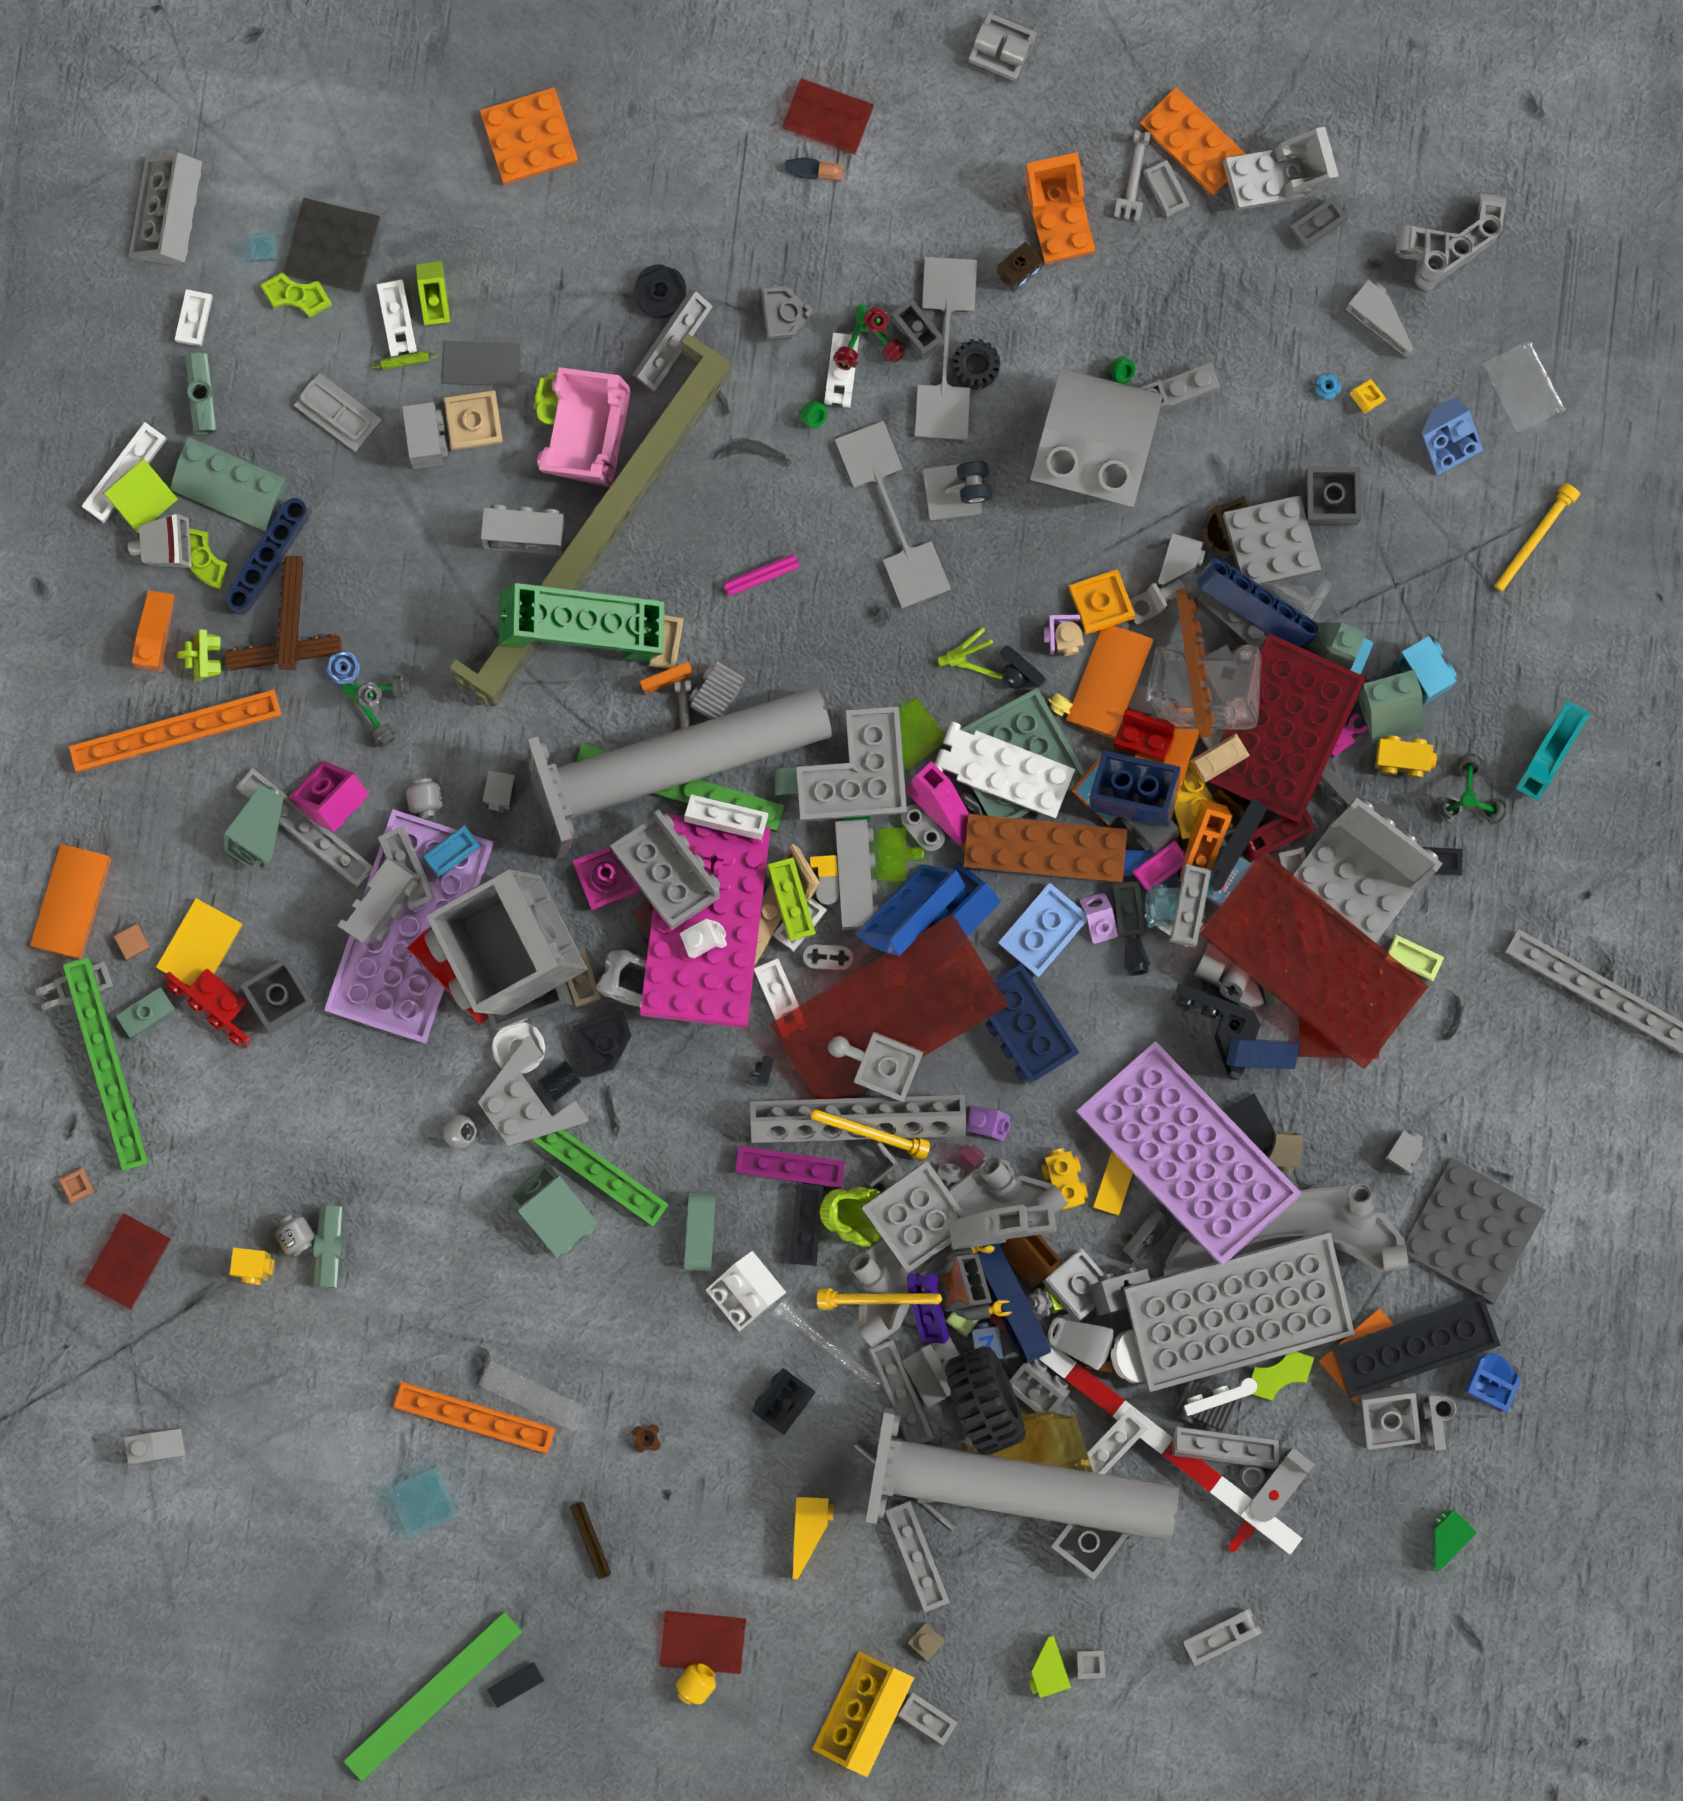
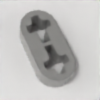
(828, 950)

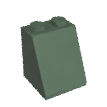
(1392, 706)
(552, 1210)

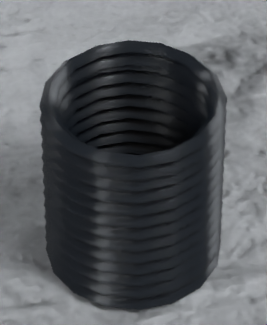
(559, 1081)

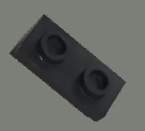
(783, 1401)

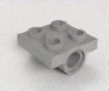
(1002, 47)

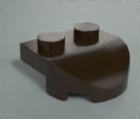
(1214, 527)

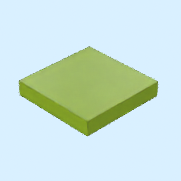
(140, 495)

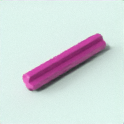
(761, 575)

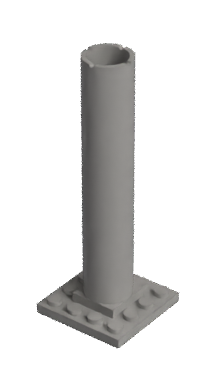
(670, 759)
(1017, 1487)

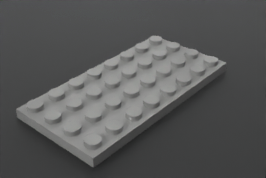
(1238, 1311)

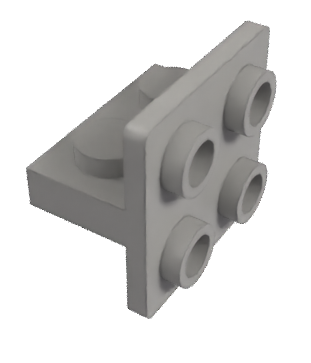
(928, 1371)

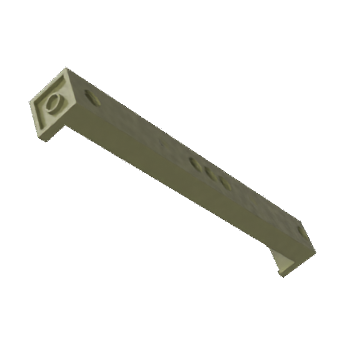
(612, 511)

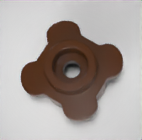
(653, 1442)

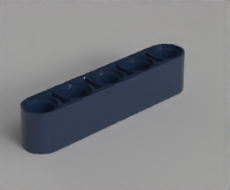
(267, 543)
(1257, 604)
(1022, 1322)

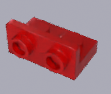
(1145, 736)

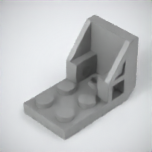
(1286, 174)

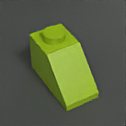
(433, 293)
(1048, 1671)

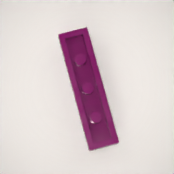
(790, 1167)

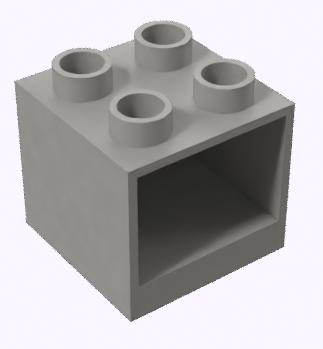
(504, 944)

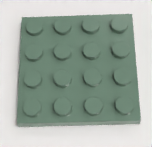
(1032, 727)

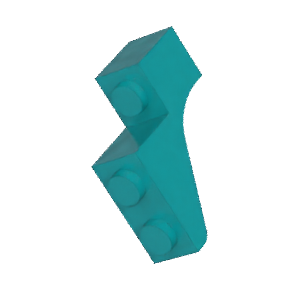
(1552, 750)

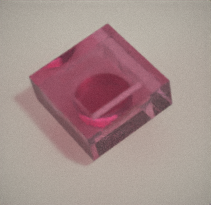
(972, 1155)

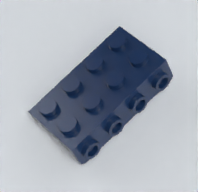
(1029, 1028)

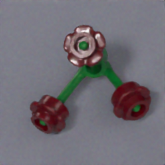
(875, 322)

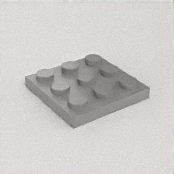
(1272, 541)
(914, 1215)

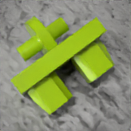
(197, 651)

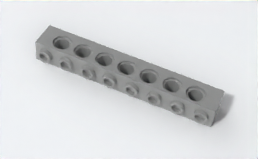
(908, 1119)

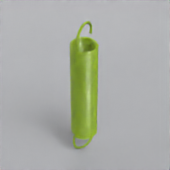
(404, 360)

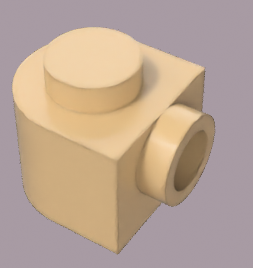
(1068, 638)

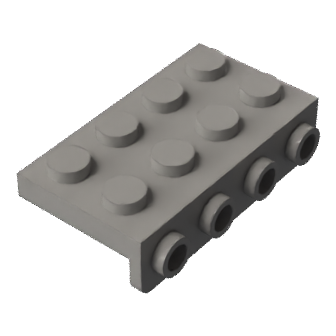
(666, 870)

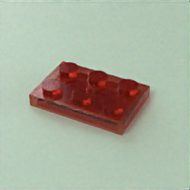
(828, 116)
(127, 1261)

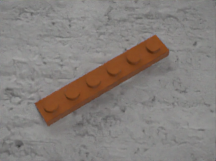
(1196, 670)

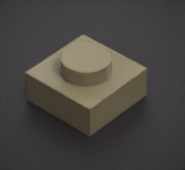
(926, 1642)

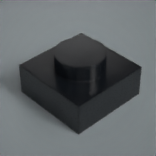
(763, 1070)

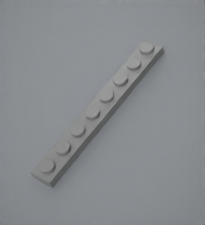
(1597, 989)

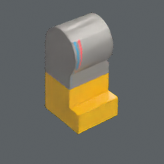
(828, 889)

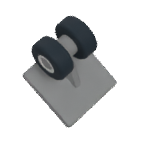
(956, 490)

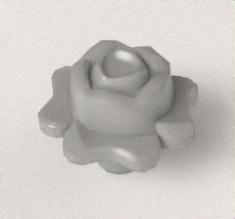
(1040, 1303)

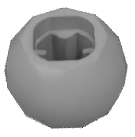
(459, 1132)

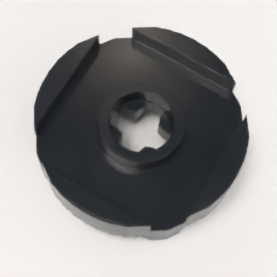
(646, 285)

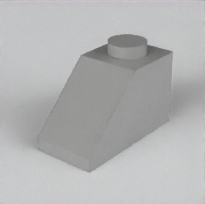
(1180, 559)
(154, 1446)

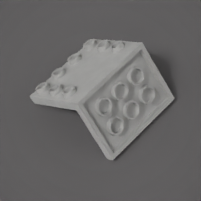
(1366, 867)

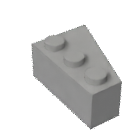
(381, 903)

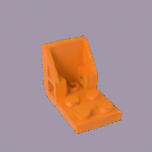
(1058, 208)

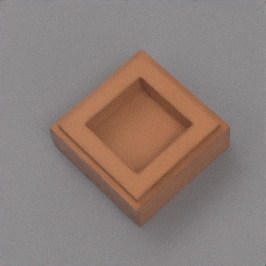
(132, 942)
(76, 1186)

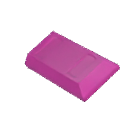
(1160, 866)

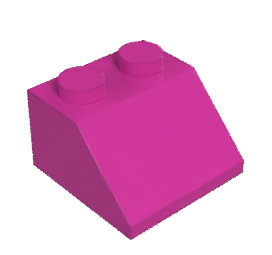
(329, 795)

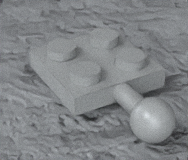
(884, 1067)

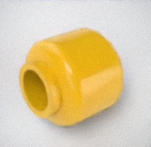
(696, 1684)

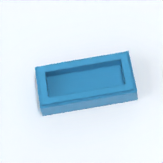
(451, 851)

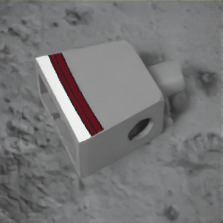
(164, 542)

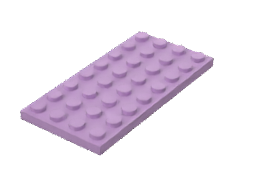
(384, 981)
(1188, 1153)

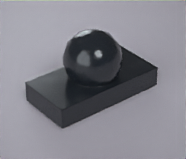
(1017, 673)

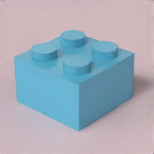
(1431, 670)

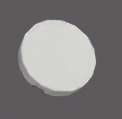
(510, 1038)
(1126, 1358)

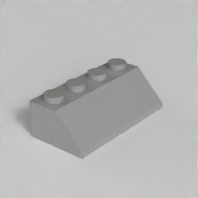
(165, 208)

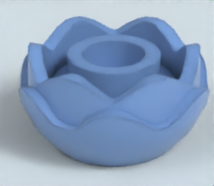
(341, 659)

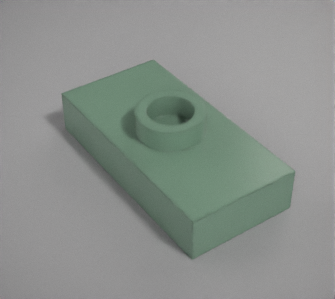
(145, 1012)

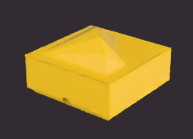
(1367, 396)

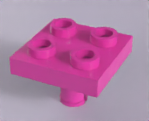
(604, 879)

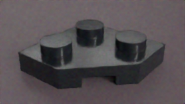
(602, 1042)

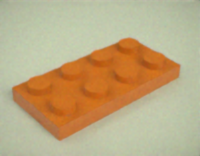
(1191, 139)

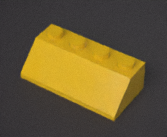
(863, 1713)

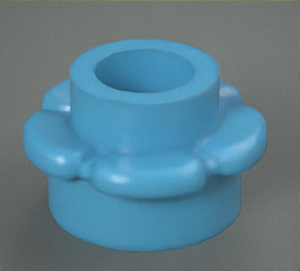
(1321, 388)

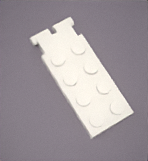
(1005, 770)

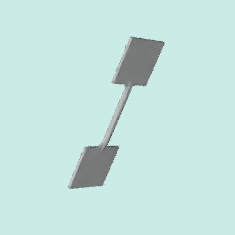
(944, 409)
(915, 570)

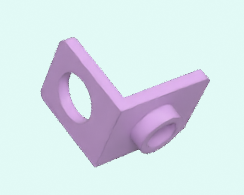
(1049, 631)
(1099, 918)

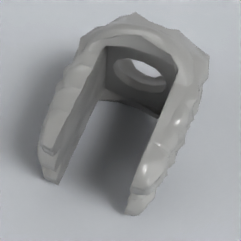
(609, 982)

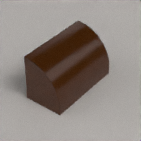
(1031, 1258)

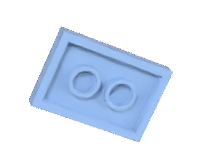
(1043, 930)

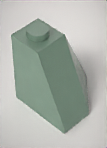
(1337, 643)
(255, 829)

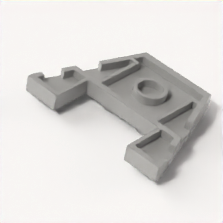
(516, 1107)

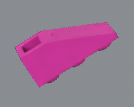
(940, 800)

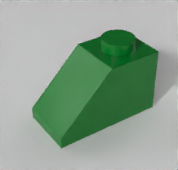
(1449, 1537)

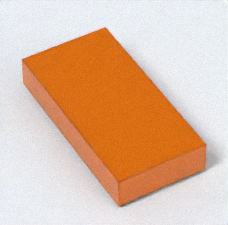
(666, 678)

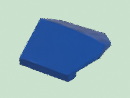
(1493, 1382)

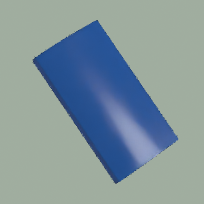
(911, 909)

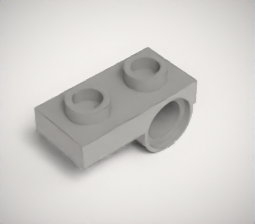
(1435, 1436)

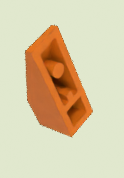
(153, 631)
(1207, 835)

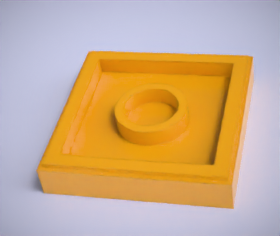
(1101, 601)

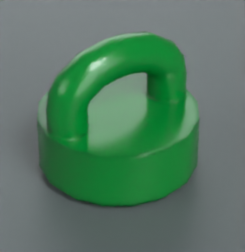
(1121, 370)
(813, 414)

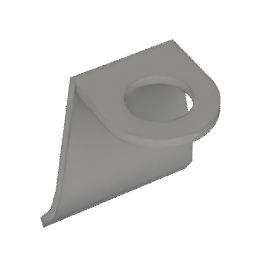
(1082, 1341)

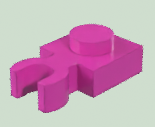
(1346, 739)

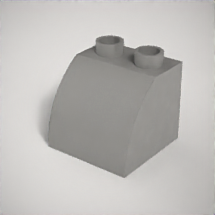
(1096, 437)

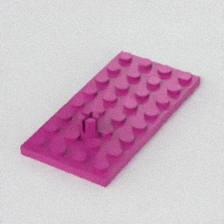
(718, 982)

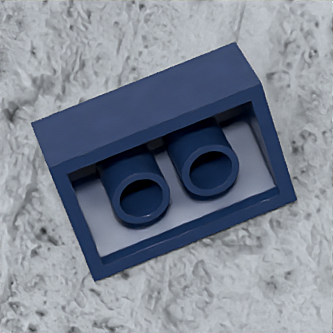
(1135, 788)

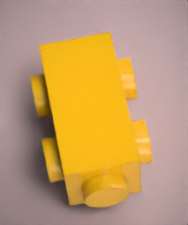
(1411, 757)
(1062, 1171)

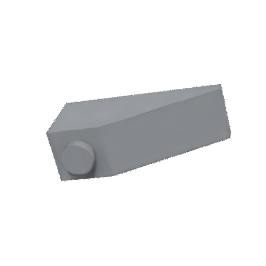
(1377, 312)

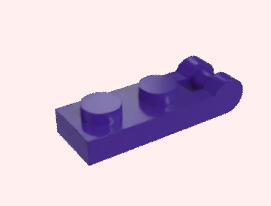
(928, 1317)

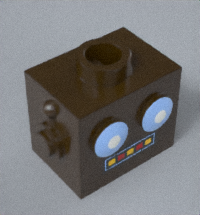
(1016, 275)

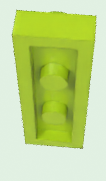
(791, 899)

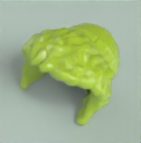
(843, 1214)

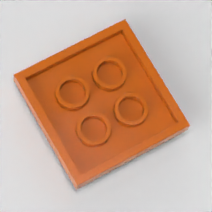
(529, 136)

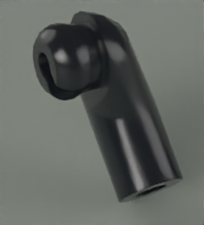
(971, 802)

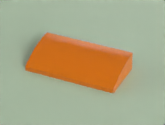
(1109, 681)
(71, 901)

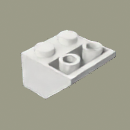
(745, 1291)

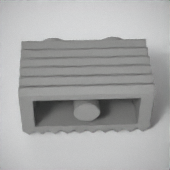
(716, 693)

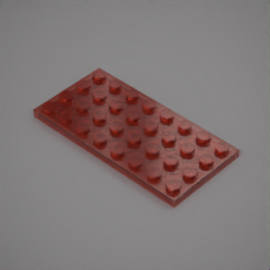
(1313, 960)
(914, 998)

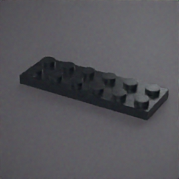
(1415, 1346)

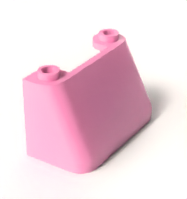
(586, 426)

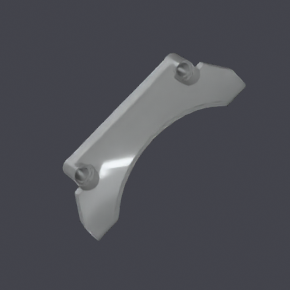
(980, 1191)
(1332, 1209)

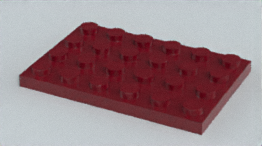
(1298, 726)

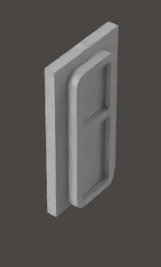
(337, 412)

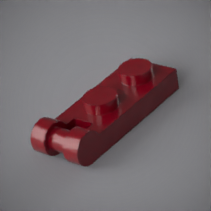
(1278, 834)

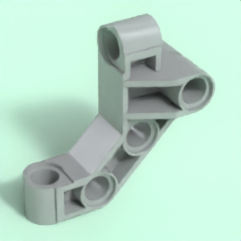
(1436, 250)

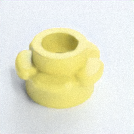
(1060, 704)

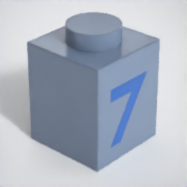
(987, 1336)

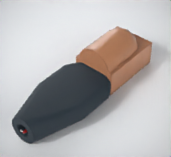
(813, 169)

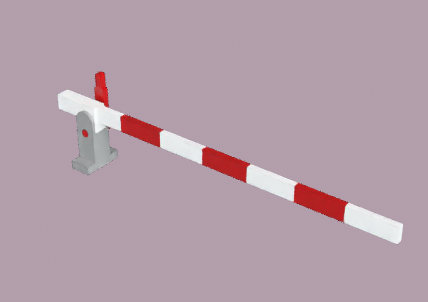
(1257, 1513)

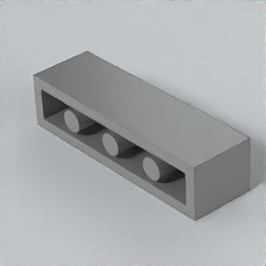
(855, 873)

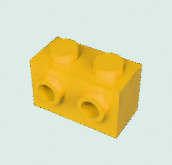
(251, 1265)

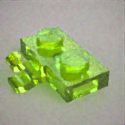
(894, 854)

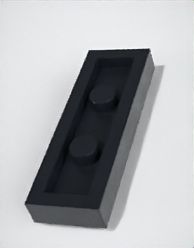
(806, 1225)

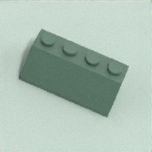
(228, 484)

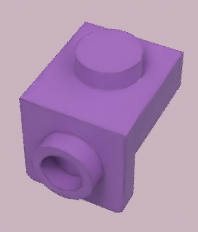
(988, 1122)

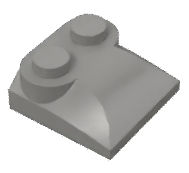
(1390, 1417)

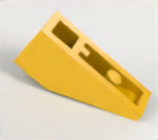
(810, 1524)

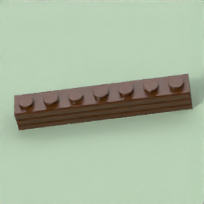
(289, 613)
(265, 655)

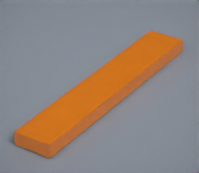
(474, 1417)

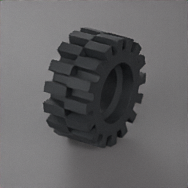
(976, 379)

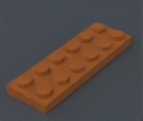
(1045, 848)

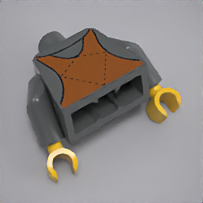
(965, 1286)

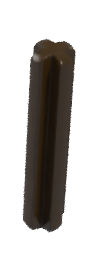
(590, 1540)

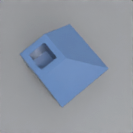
(1450, 435)

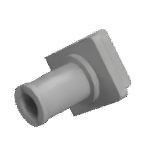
(1156, 599)
(885, 1176)

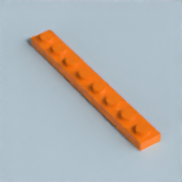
(175, 731)

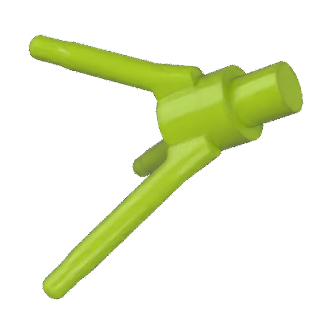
(958, 655)

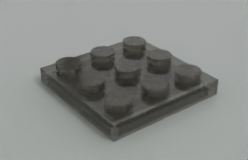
(331, 245)

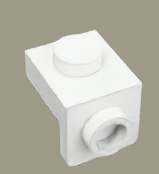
(703, 937)

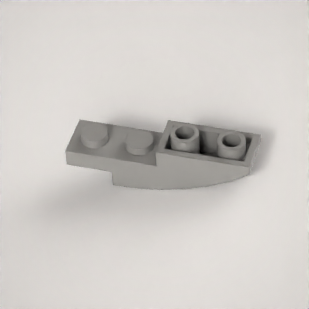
(1185, 387)
(1002, 1224)

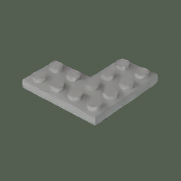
(870, 781)

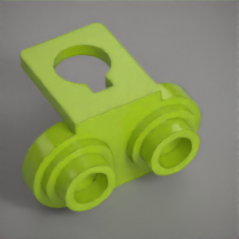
(546, 400)

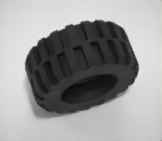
(985, 1400)

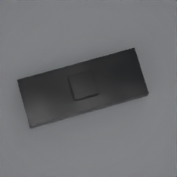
(515, 1685)

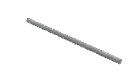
(926, 1505)

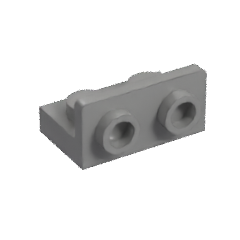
(1039, 1387)

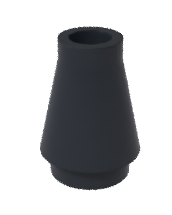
(1135, 956)

